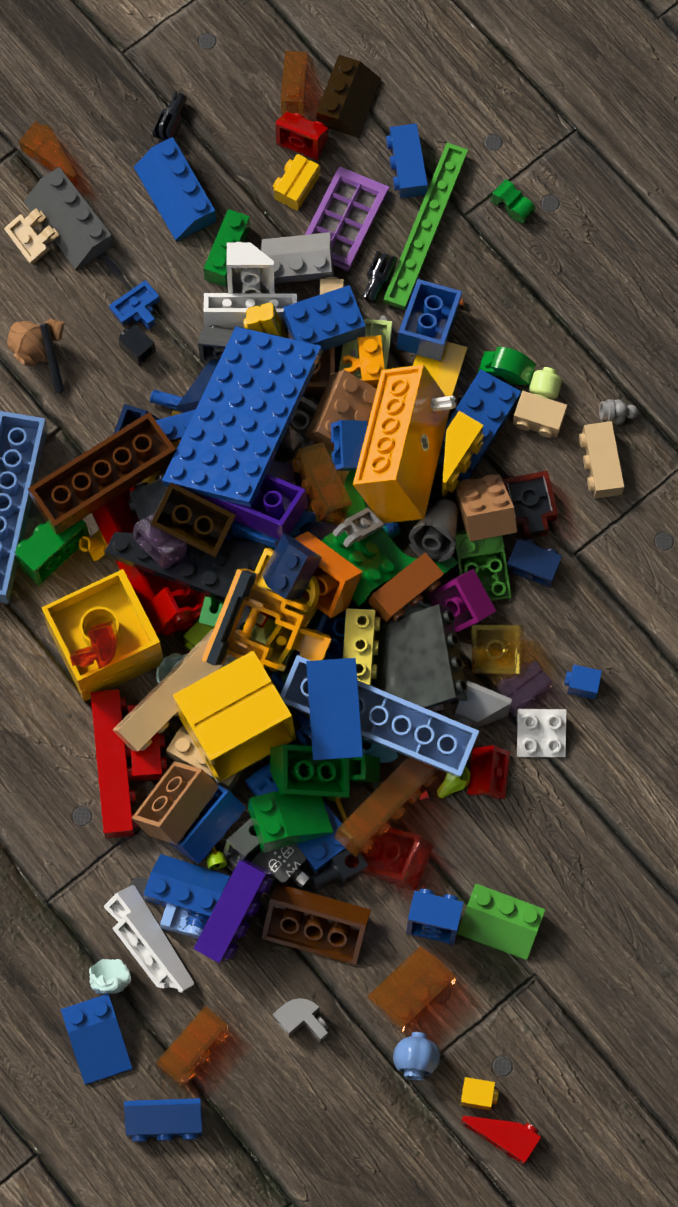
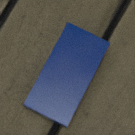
(334, 709)

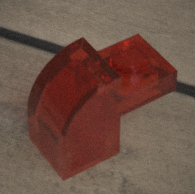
(104, 644)

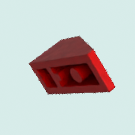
(509, 1137)

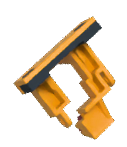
(229, 641)

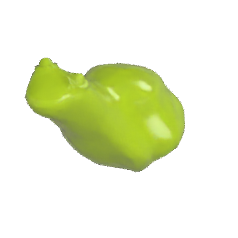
(453, 784)

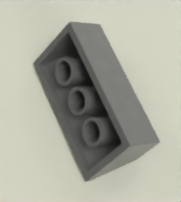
(80, 229)

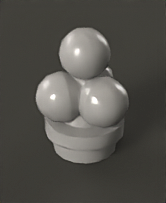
(616, 411)

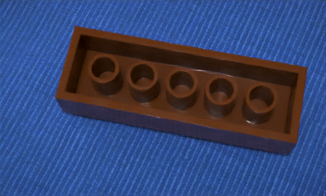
(102, 473)

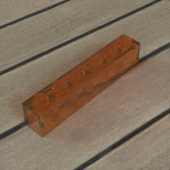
(385, 805)

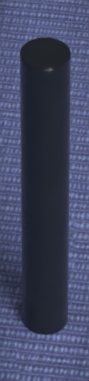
(51, 356)

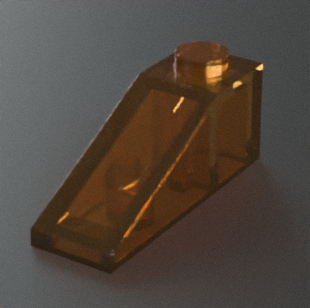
(294, 82)
(44, 148)

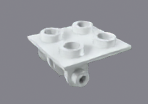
(541, 733)

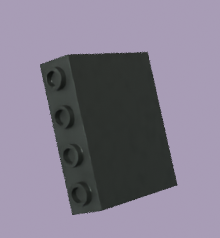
(421, 658)

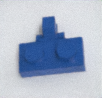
(136, 305)

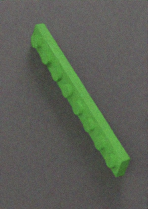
(425, 226)

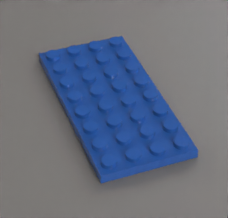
(243, 416)

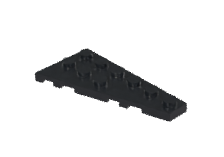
(197, 568)

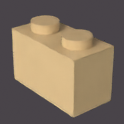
(539, 414)

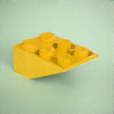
(462, 440)

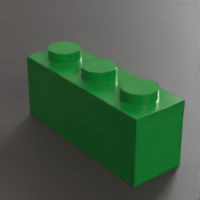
(233, 229)

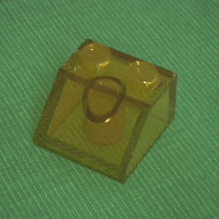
(497, 648)

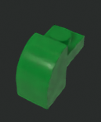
(509, 364)

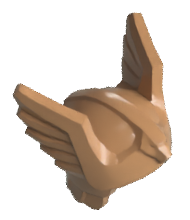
(27, 341)

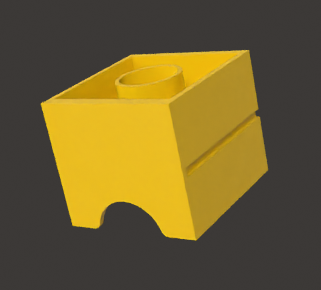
(97, 603)
(235, 716)

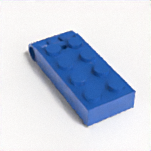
(490, 404)
(318, 850)

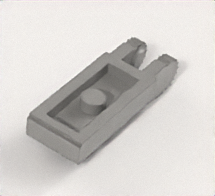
(359, 527)

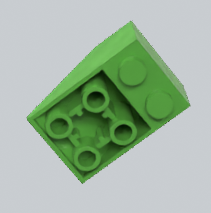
(488, 562)

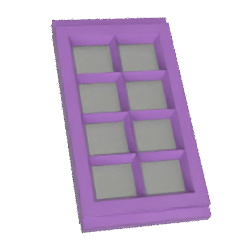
(348, 214)

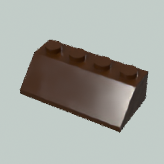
(315, 924)

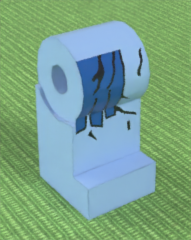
(183, 921)

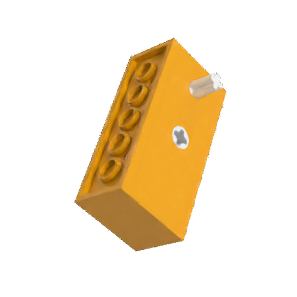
(402, 444)

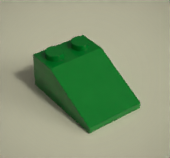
(288, 819)

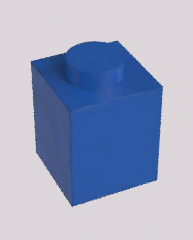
(583, 681)

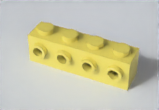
(361, 643)

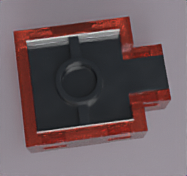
(532, 502)

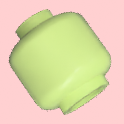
(545, 383)

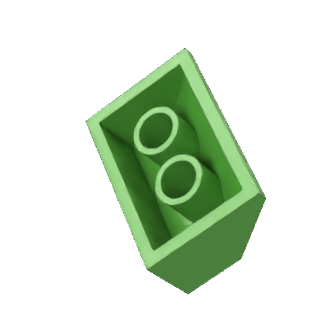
(501, 921)

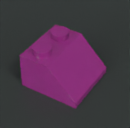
(465, 598)

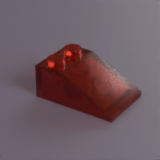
(396, 858)

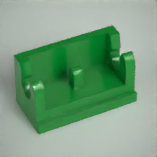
(210, 611)

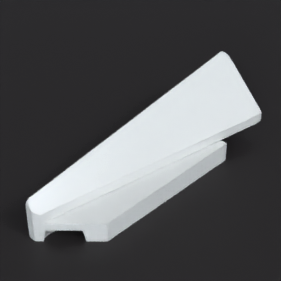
(146, 940)

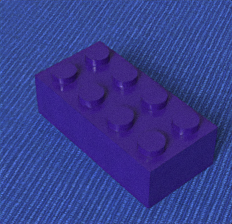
(273, 510)
(233, 911)

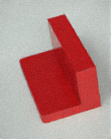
(489, 771)

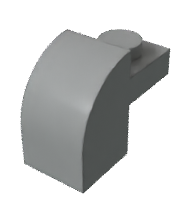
(300, 1012)

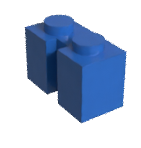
(348, 443)

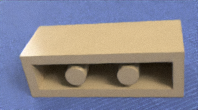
(601, 460)

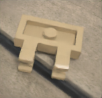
(27, 239)

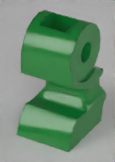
(516, 204)

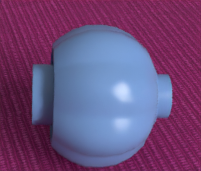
(416, 1056)

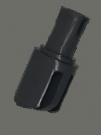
(170, 118)
(379, 275)

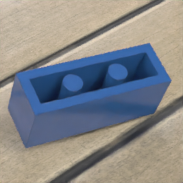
(407, 161)

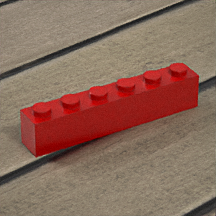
(112, 765)

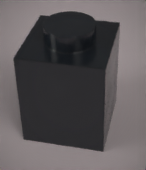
(136, 344)

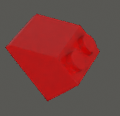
(301, 135)

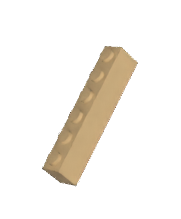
(159, 705)

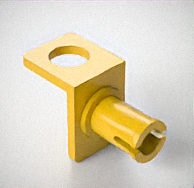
(95, 545)

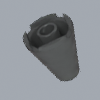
(436, 531)

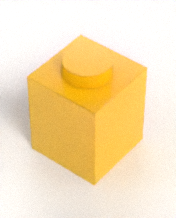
(479, 1094)

